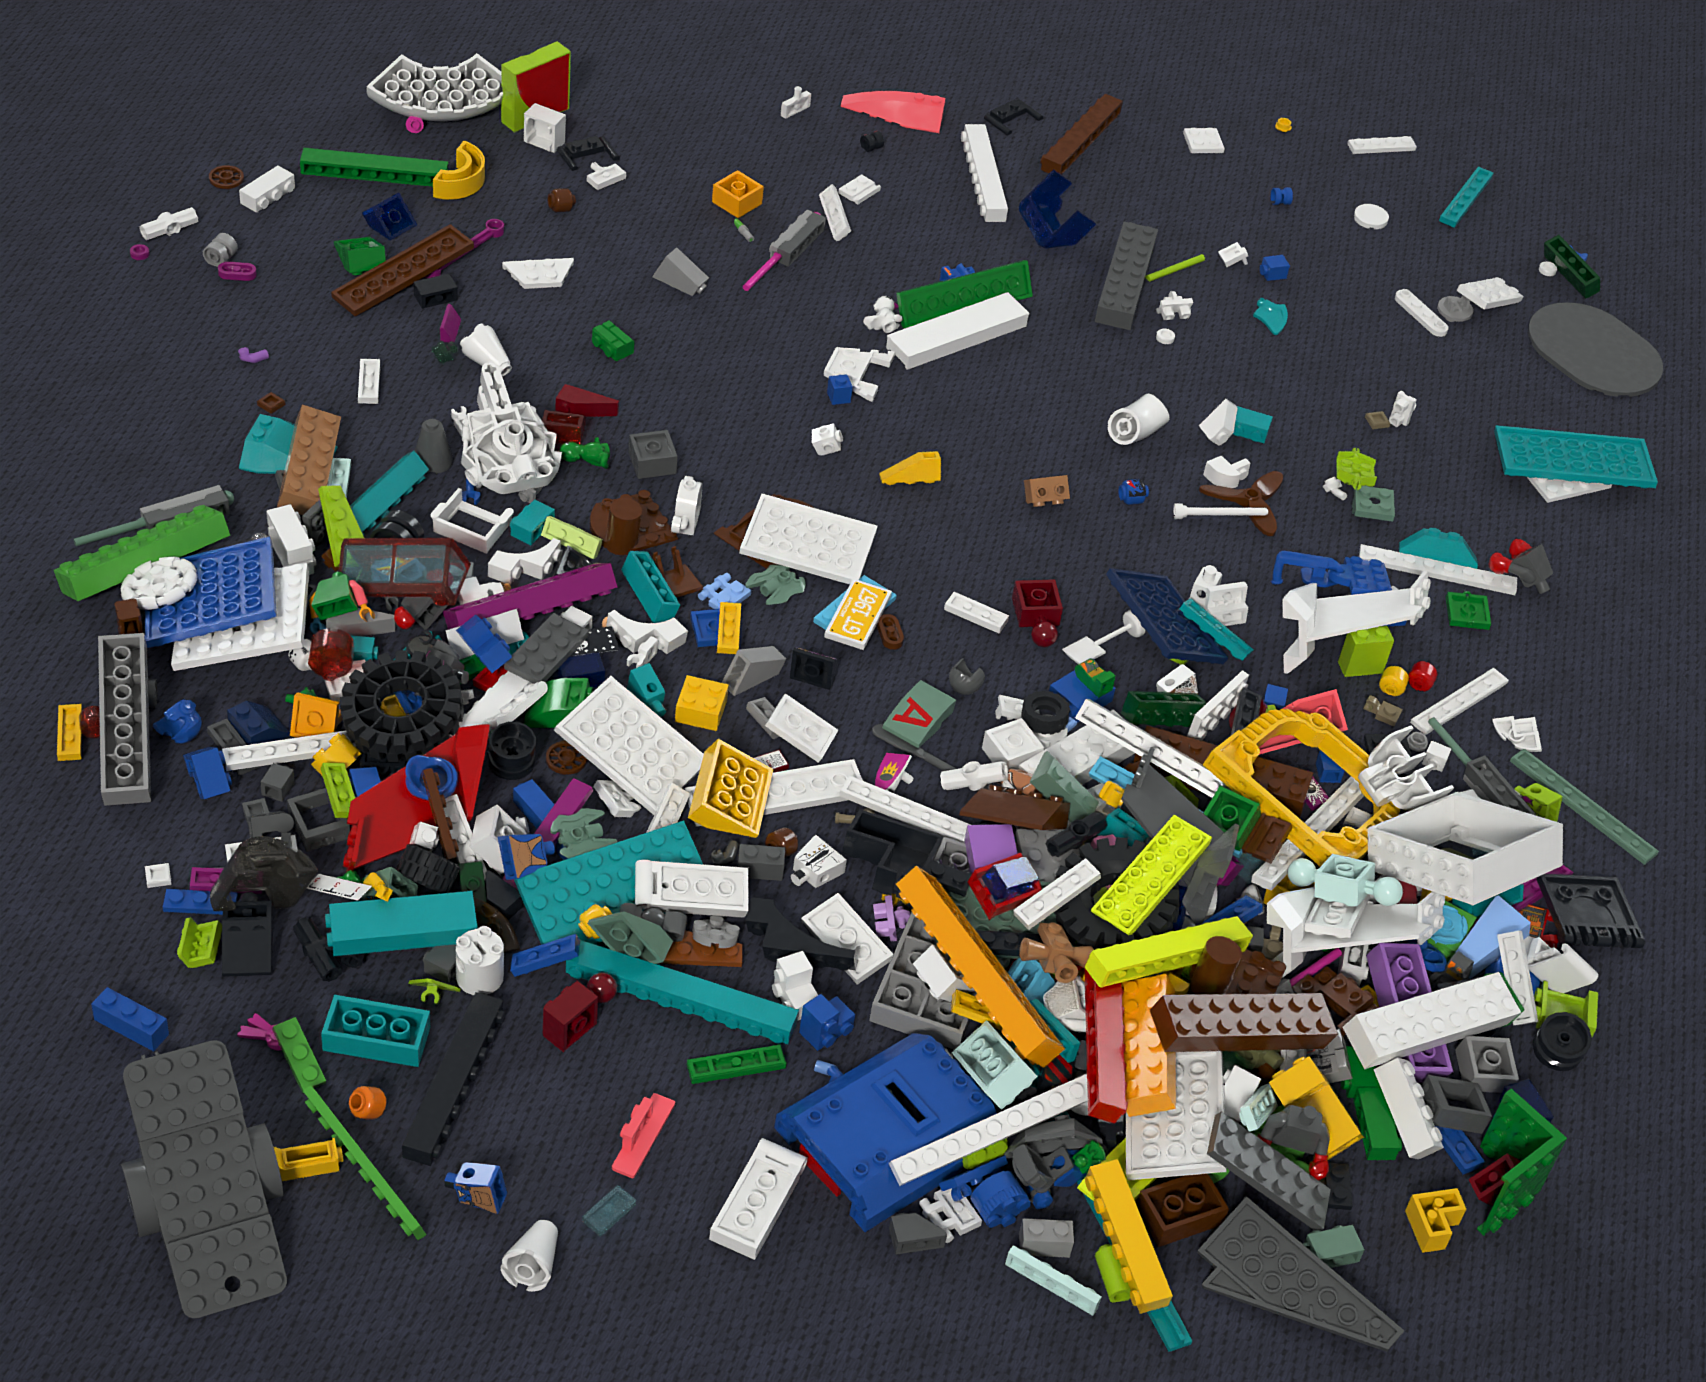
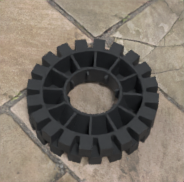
(407, 734)
(1111, 862)

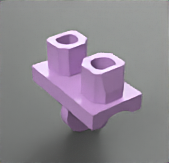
(885, 910)

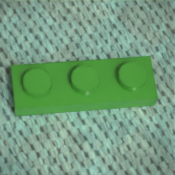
(298, 1054)

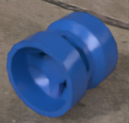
(1281, 196)

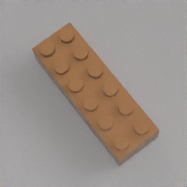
(309, 458)

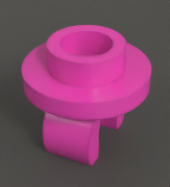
(414, 124)

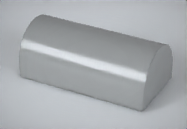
(761, 711)

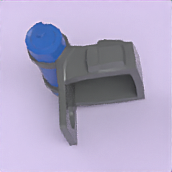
(1036, 1173)

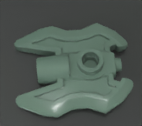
(777, 582)
(579, 834)

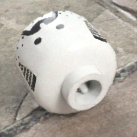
(300, 656)

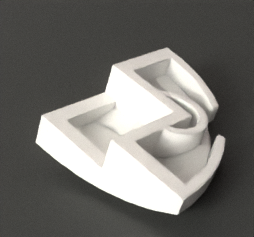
(1520, 732)

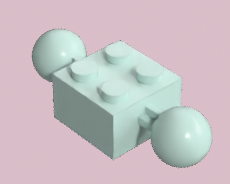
(1345, 881)

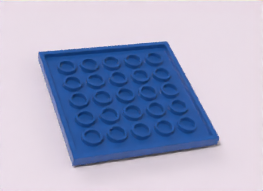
(231, 590)

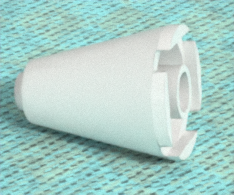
(532, 1257)

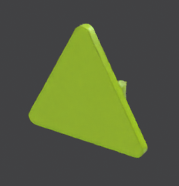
(432, 988)

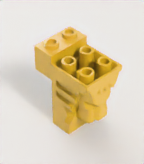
(1307, 1086)

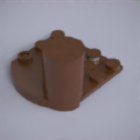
(630, 523)
(1230, 971)

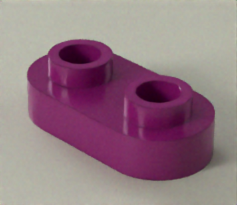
(237, 271)

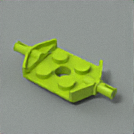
(1355, 468)

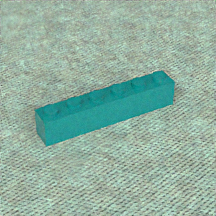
(388, 489)

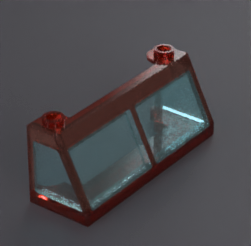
(406, 567)

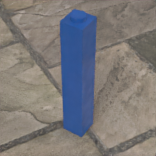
(534, 805)

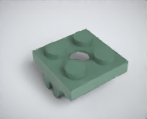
(1365, 508)

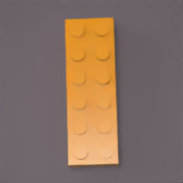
(1149, 1069)

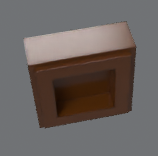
(271, 402)

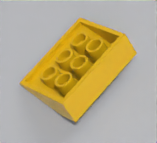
(730, 791)

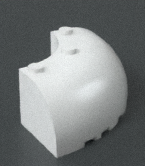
(438, 91)

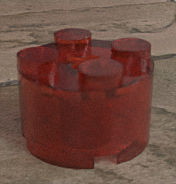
(331, 654)

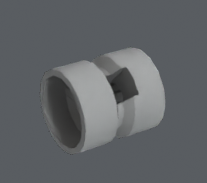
(220, 249)

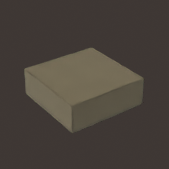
(1377, 420)

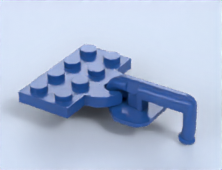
(1357, 574)

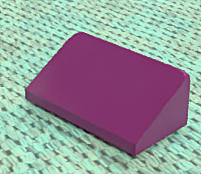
(449, 325)

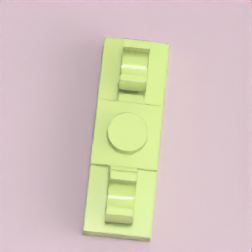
(572, 536)

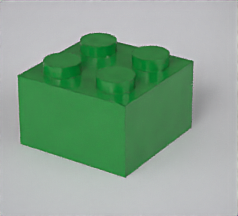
(1230, 809)

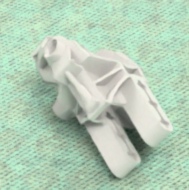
(506, 440)

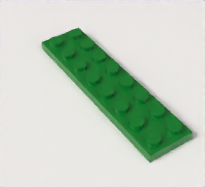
(957, 293)

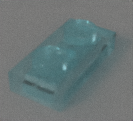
(608, 1210)

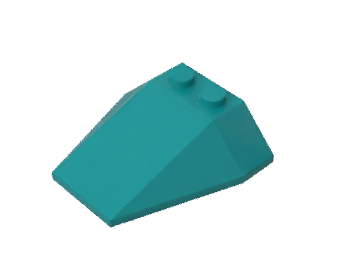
(267, 445)

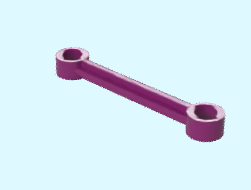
(478, 240)

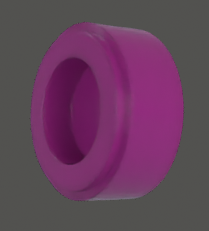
(139, 252)

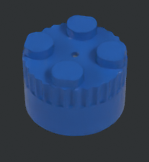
(1000, 1199)

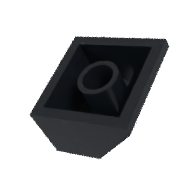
(813, 668)

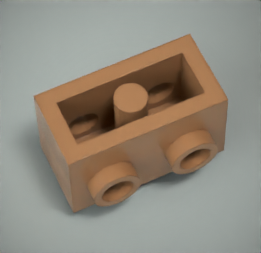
(1047, 489)

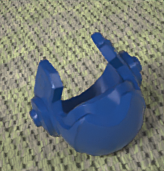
(180, 722)

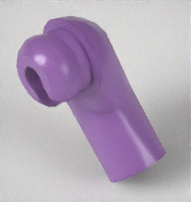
(252, 357)

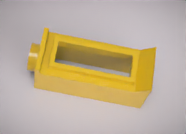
(308, 1160)

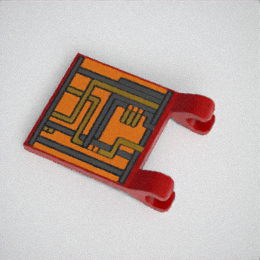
(1538, 918)

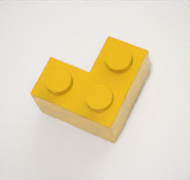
(1433, 1215)

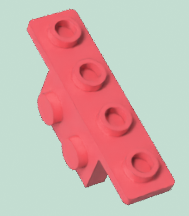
(641, 1133)

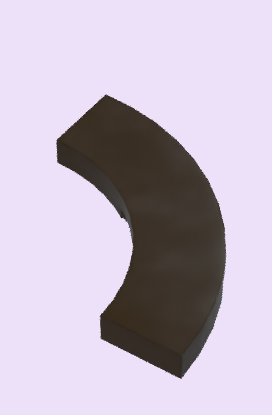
(491, 917)

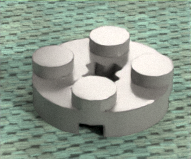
(715, 932)

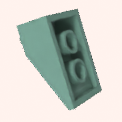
(632, 936)

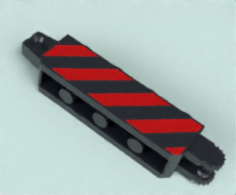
(1056, 1072)

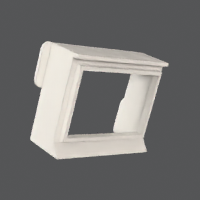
(447, 510)

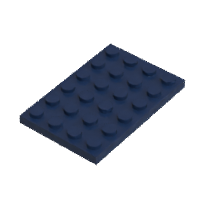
(1157, 607)

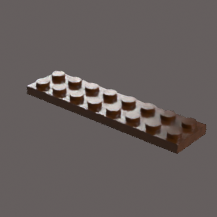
(402, 270)

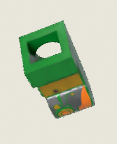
(1095, 677)

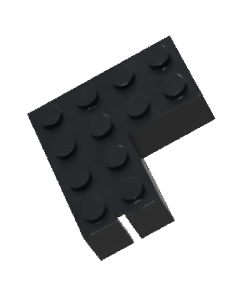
(890, 846)

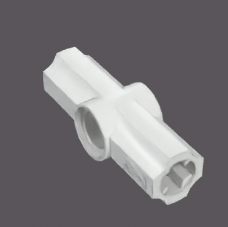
(168, 223)
(974, 775)

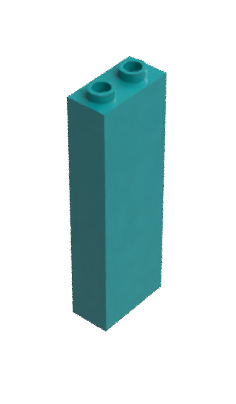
(399, 923)

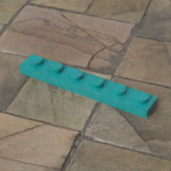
(1466, 197)

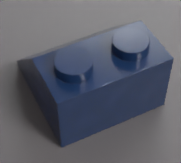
(256, 723)

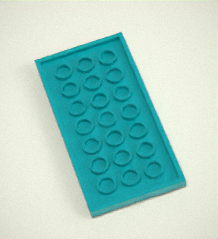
(1575, 457)
(602, 877)

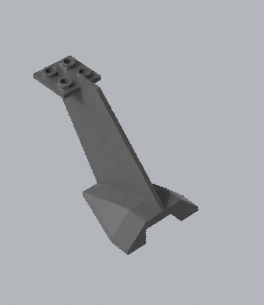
(1153, 803)

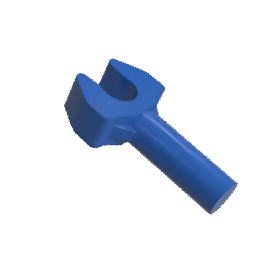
(470, 493)

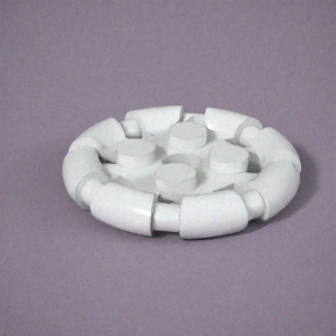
(159, 582)

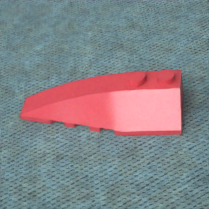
(904, 108)
(1324, 703)

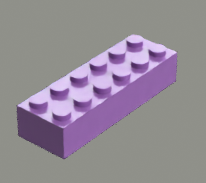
(1398, 976)

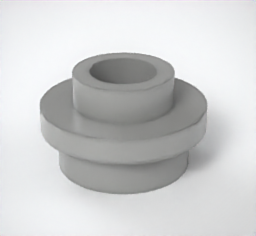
(1417, 741)

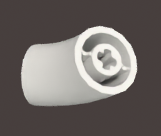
(1137, 420)

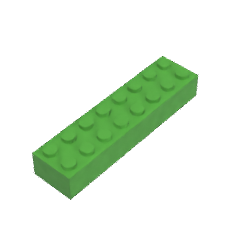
(114, 562)

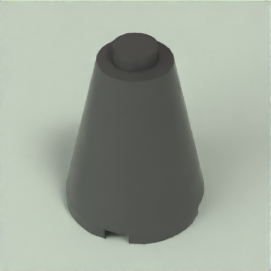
(434, 447)

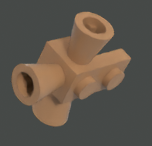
(1055, 952)

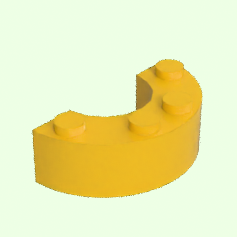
(464, 180)

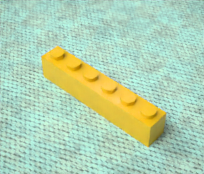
(1128, 1236)

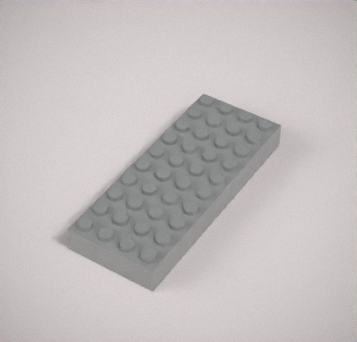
(905, 999)

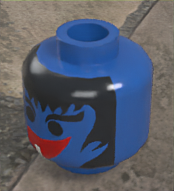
(1133, 491)

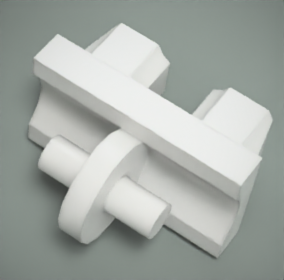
(1175, 304)
(1402, 409)

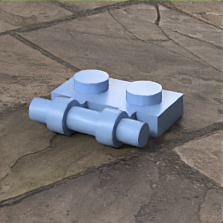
(731, 592)

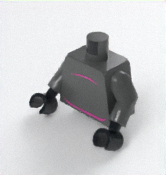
(447, 655)

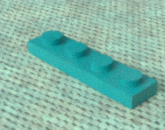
(1216, 629)

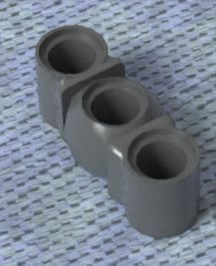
(672, 922)

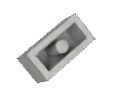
(1046, 1237)

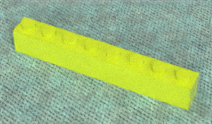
(1161, 951)

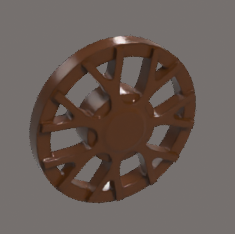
(226, 177)
(565, 757)

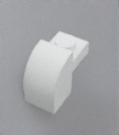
(1224, 474)

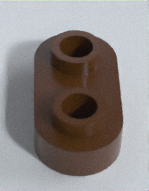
(891, 636)

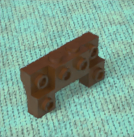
(1339, 993)

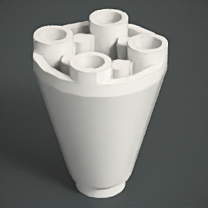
(485, 347)

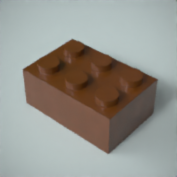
(1181, 1208)

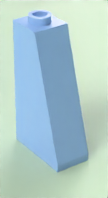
(1482, 941)

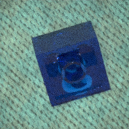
(390, 217)

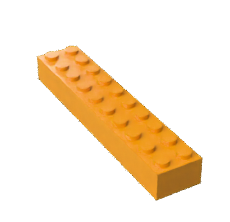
(980, 968)

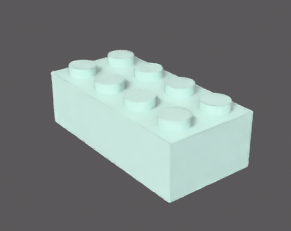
(994, 1065)

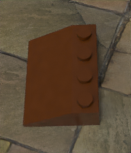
(1018, 809)

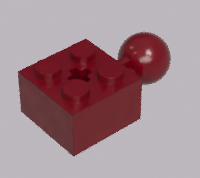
(1040, 607)
(576, 1010)

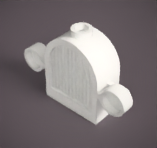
(687, 506)

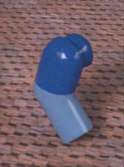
(828, 1069)

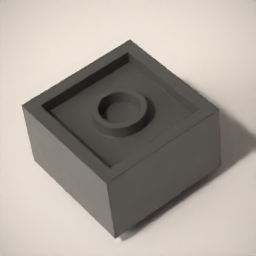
(652, 454)

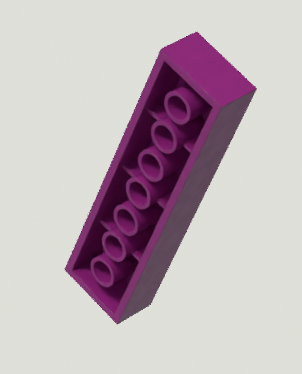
(539, 595)

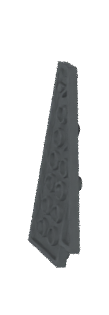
(1275, 1272)

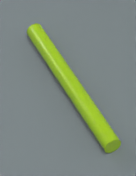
(1179, 266)

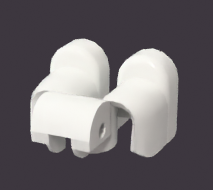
(1382, 778)

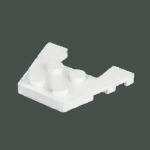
(854, 364)

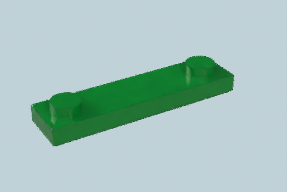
(736, 1064)

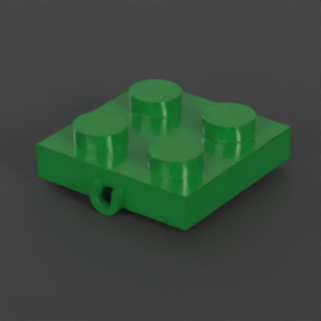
(1468, 611)

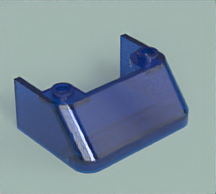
(1039, 214)

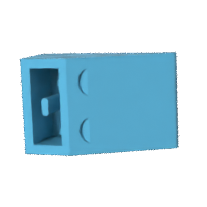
(1031, 979)

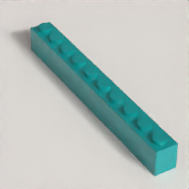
(686, 993)

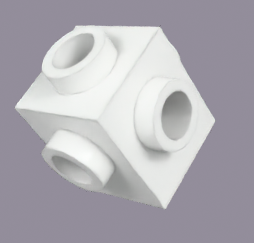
(826, 439)

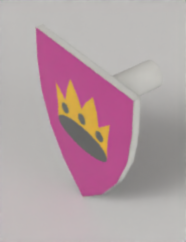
(892, 771)

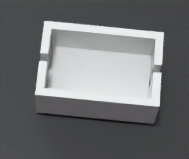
(290, 537)

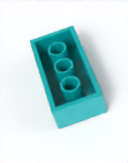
(376, 1030)

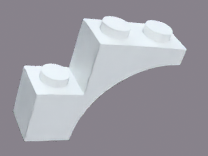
(537, 563)
(632, 633)

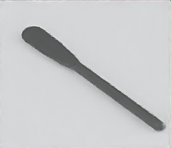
(890, 738)

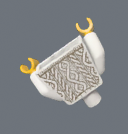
(1067, 1003)

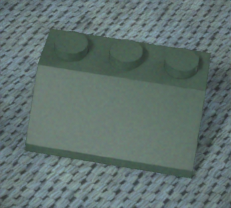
(1055, 780)

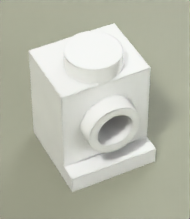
(425, 836)

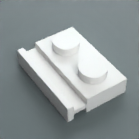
(859, 189)

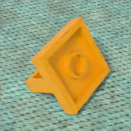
(314, 715)

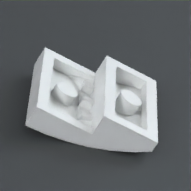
(1227, 603)

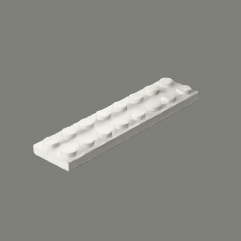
(804, 786)

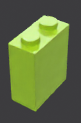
(1366, 651)

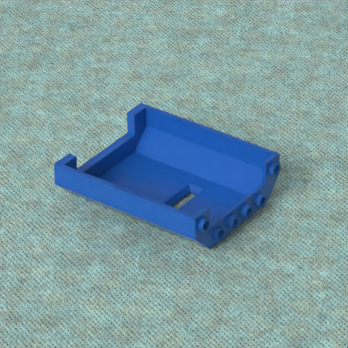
(861, 1127)

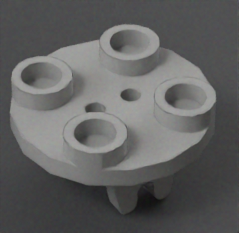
(1455, 308)

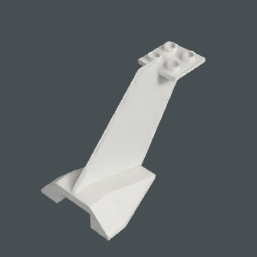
(1348, 613)
(1375, 925)

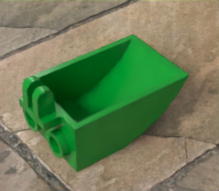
(558, 702)

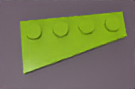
(338, 519)

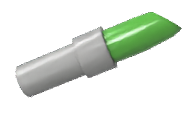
(743, 230)

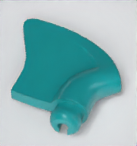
(1272, 315)

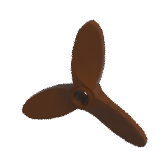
(1252, 498)

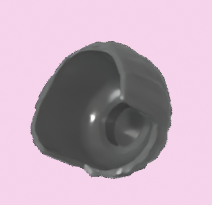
(963, 680)

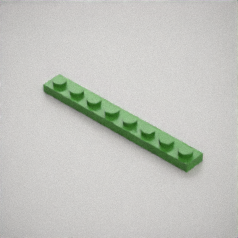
(367, 1169)

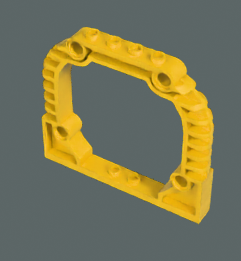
(1233, 766)

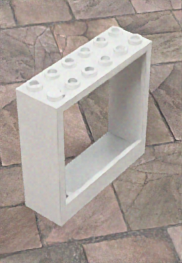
(1516, 844)

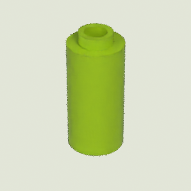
(1111, 1274)

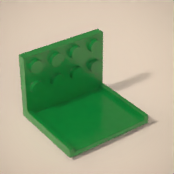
(1528, 1137)

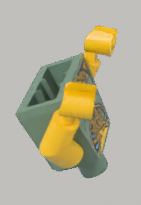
(388, 884)

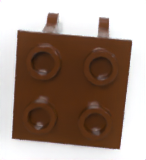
(680, 578)

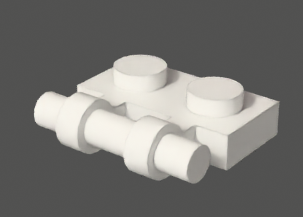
(959, 1213)

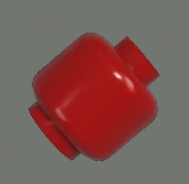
(1422, 676)

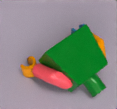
(337, 597)

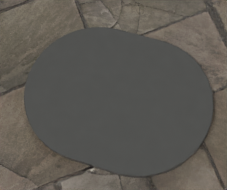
(1595, 349)

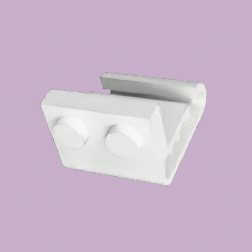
(1561, 971)

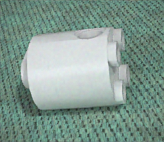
(479, 961)

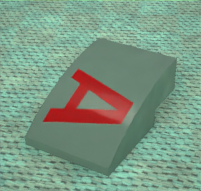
(919, 714)

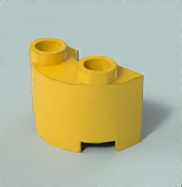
(340, 751)

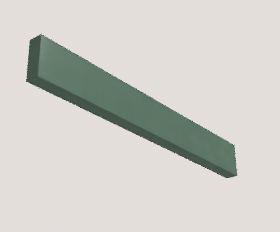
(1585, 806)

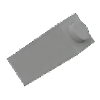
(681, 273)
(752, 668)

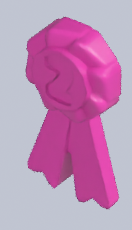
(260, 1030)

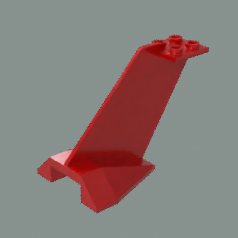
(388, 812)

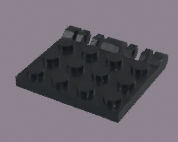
(1592, 907)

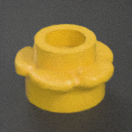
(1283, 125)

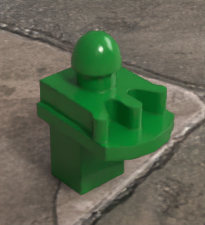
(1089, 1156)

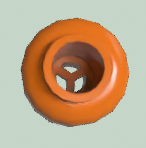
(367, 1102)

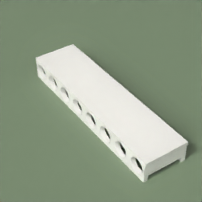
(957, 330)

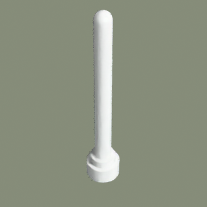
(1182, 511)

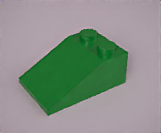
(360, 254)

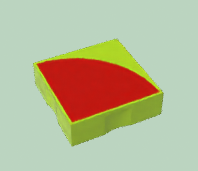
(537, 79)

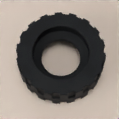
(1047, 701)

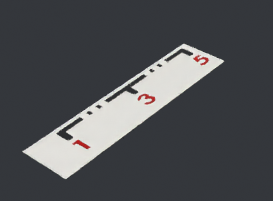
(338, 887)

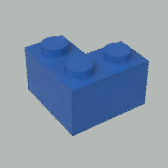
(488, 648)
(208, 771)
(825, 1021)

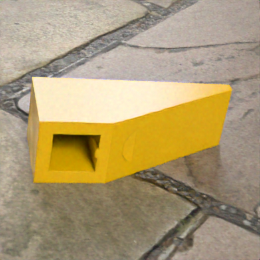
(916, 468)

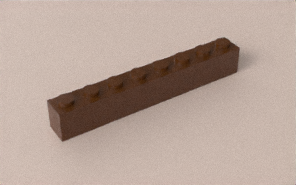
(1082, 134)

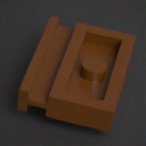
(1267, 838)

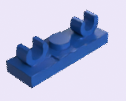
(973, 1176)

